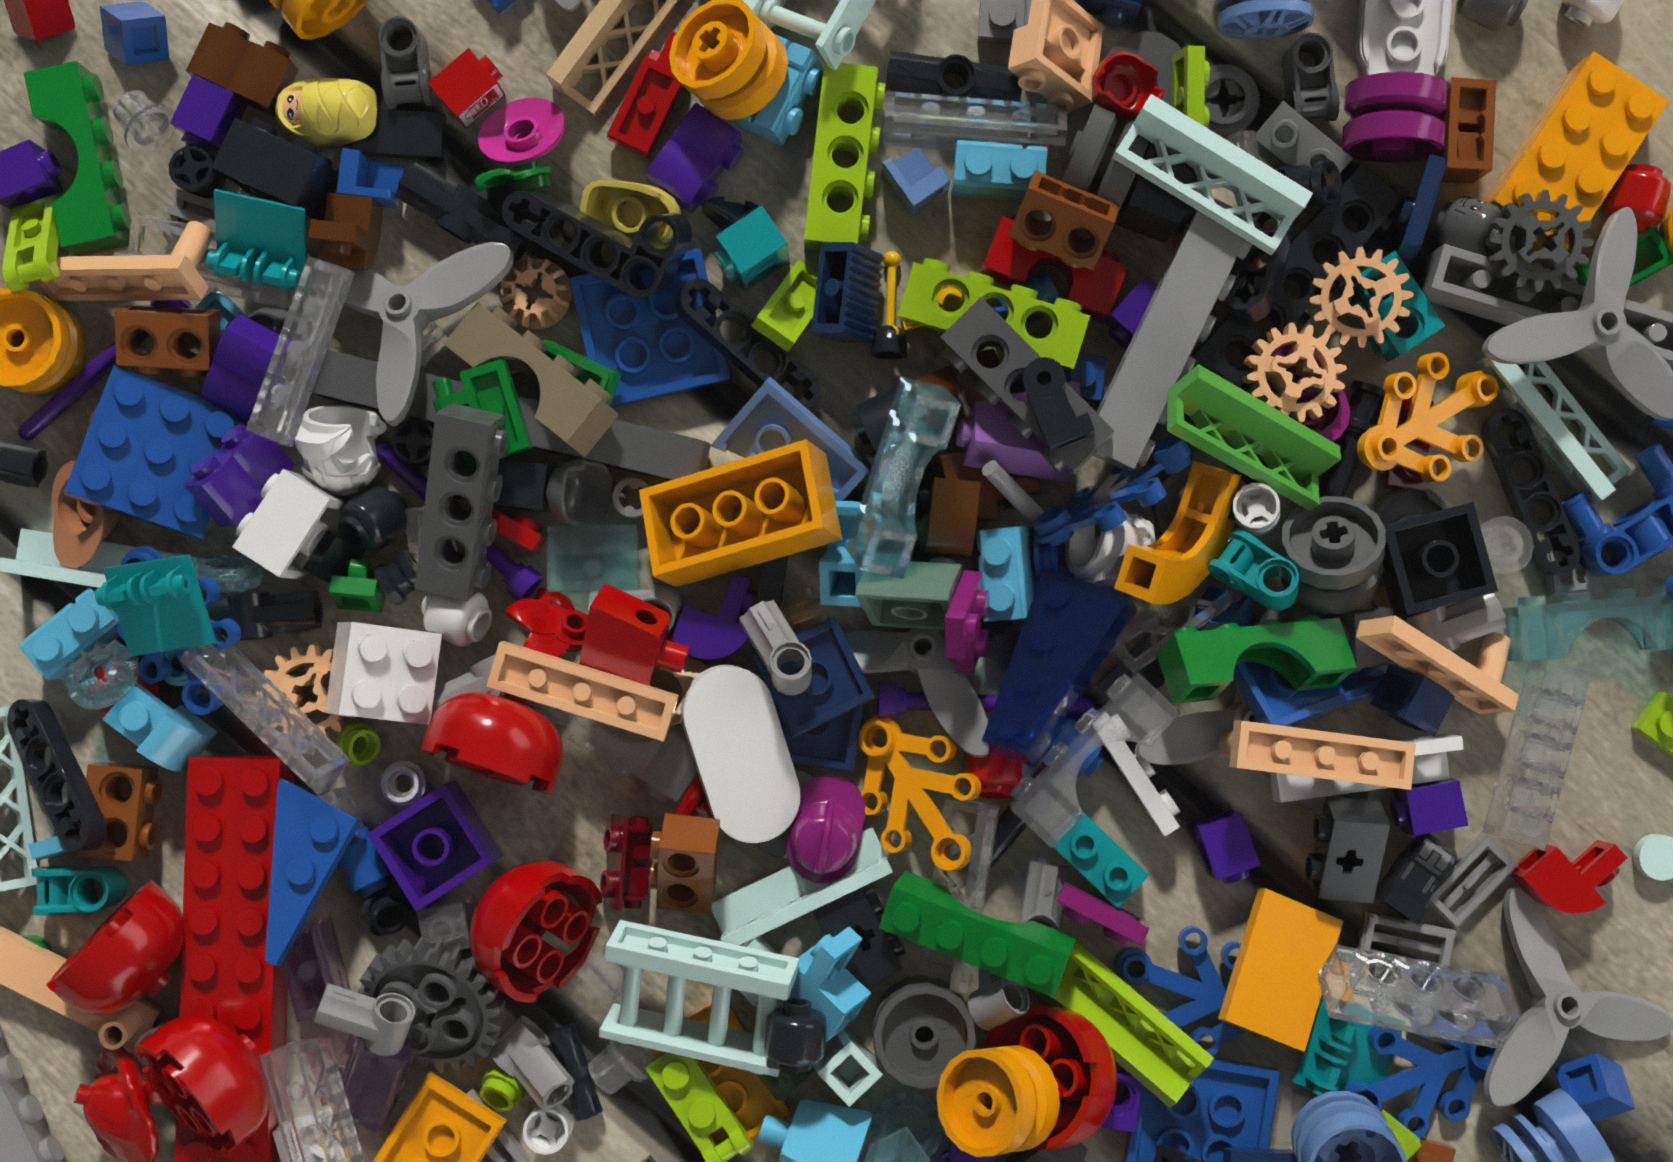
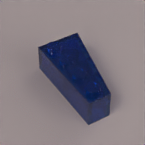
(1057, 652)

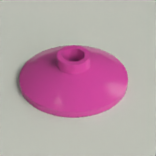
(521, 131)

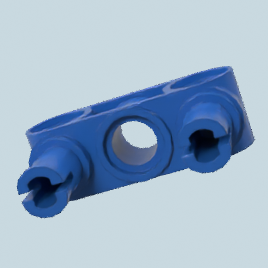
(1633, 535)

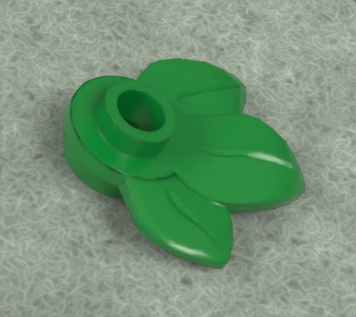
(526, 177)

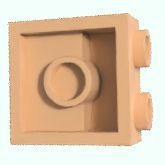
(1057, 52)

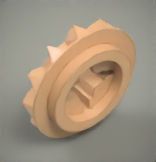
(545, 311)

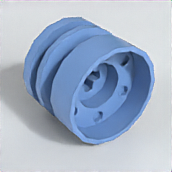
(1263, 18)
(1343, 1129)
(1561, 1134)

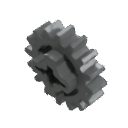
(1553, 254)

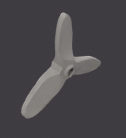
(410, 308)
(1598, 326)
(946, 691)
(1198, 734)
(1556, 1008)

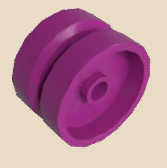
(1395, 117)

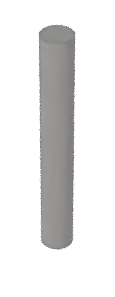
(1013, 492)

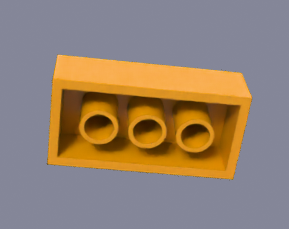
(1581, 140)
(740, 514)

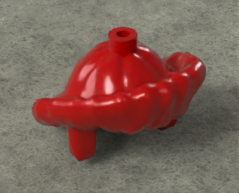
(119, 1107)

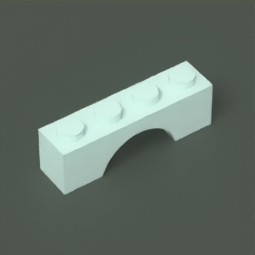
(846, 1061)

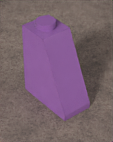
(990, 437)

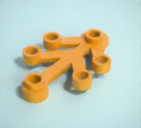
(1471, 391)
(910, 788)

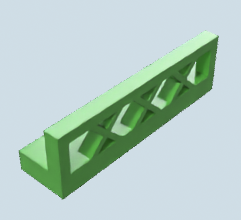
(1251, 429)

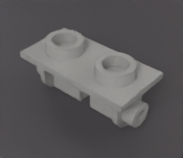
(1298, 141)

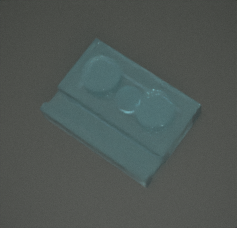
(592, 556)

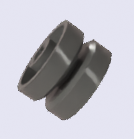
(1092, 159)
(1335, 553)
(915, 1004)

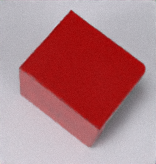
(40, 18)

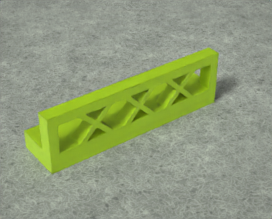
(1142, 1049)

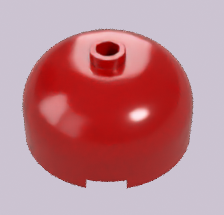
(497, 739)
(515, 916)
(123, 955)
(1078, 1061)
(207, 1079)

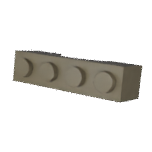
(566, 405)

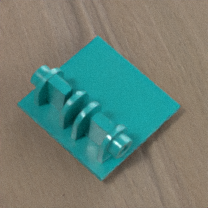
(258, 240)
(157, 605)
(1339, 1055)

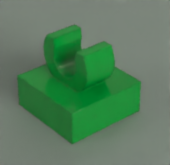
(358, 590)

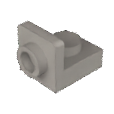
(1001, 18)

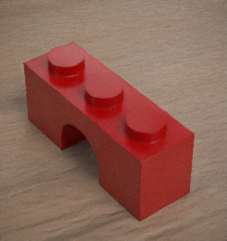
(1094, 290)

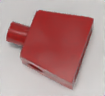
(629, 638)

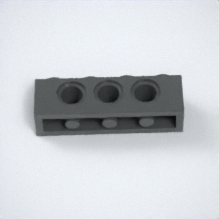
(985, 327)
(439, 565)

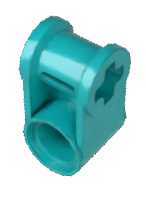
(1249, 564)
(70, 889)

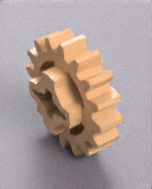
(1380, 288)
(1302, 357)
(316, 676)

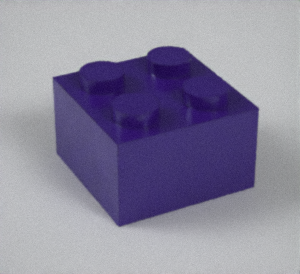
(435, 844)

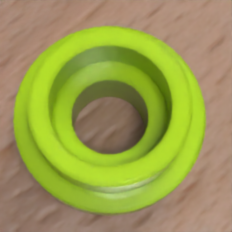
(367, 747)
(501, 1090)

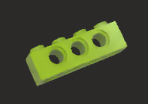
(843, 88)
(1064, 316)

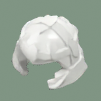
(340, 446)
(1101, 557)

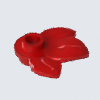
(551, 621)

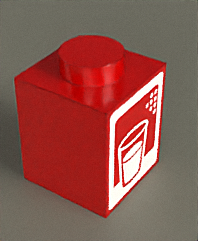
(468, 87)

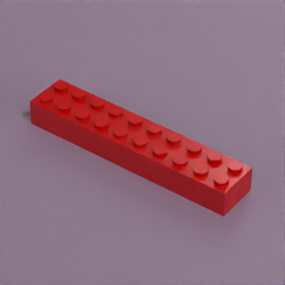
(227, 920)

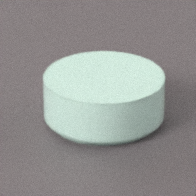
(1654, 856)

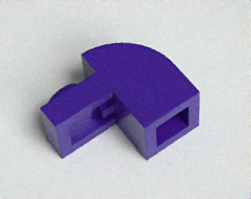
(717, 635)

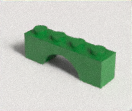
(91, 211)
(1304, 652)
(1016, 951)

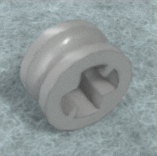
(617, 495)

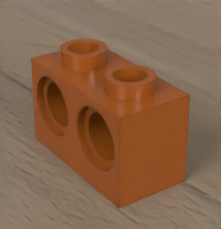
(1469, 129)
(1068, 210)
(167, 330)
(133, 814)
(685, 863)

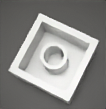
(288, 524)
(383, 673)

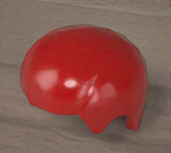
(1124, 84)

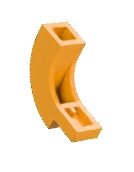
(1197, 534)

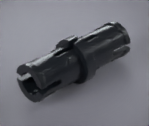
(570, 1054)

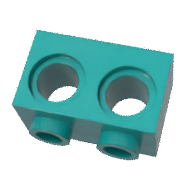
(751, 249)
(1421, 322)
(1101, 861)

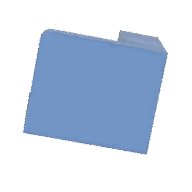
(915, 180)

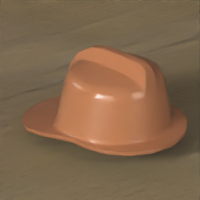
(77, 524)

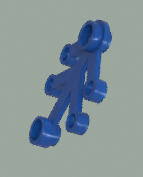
(1102, 506)
(194, 692)
(1206, 994)
(1428, 1072)

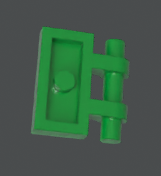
(492, 390)

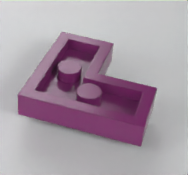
(963, 623)
(1117, 922)

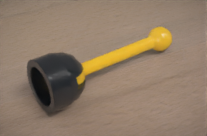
(890, 340)

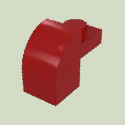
(1566, 885)

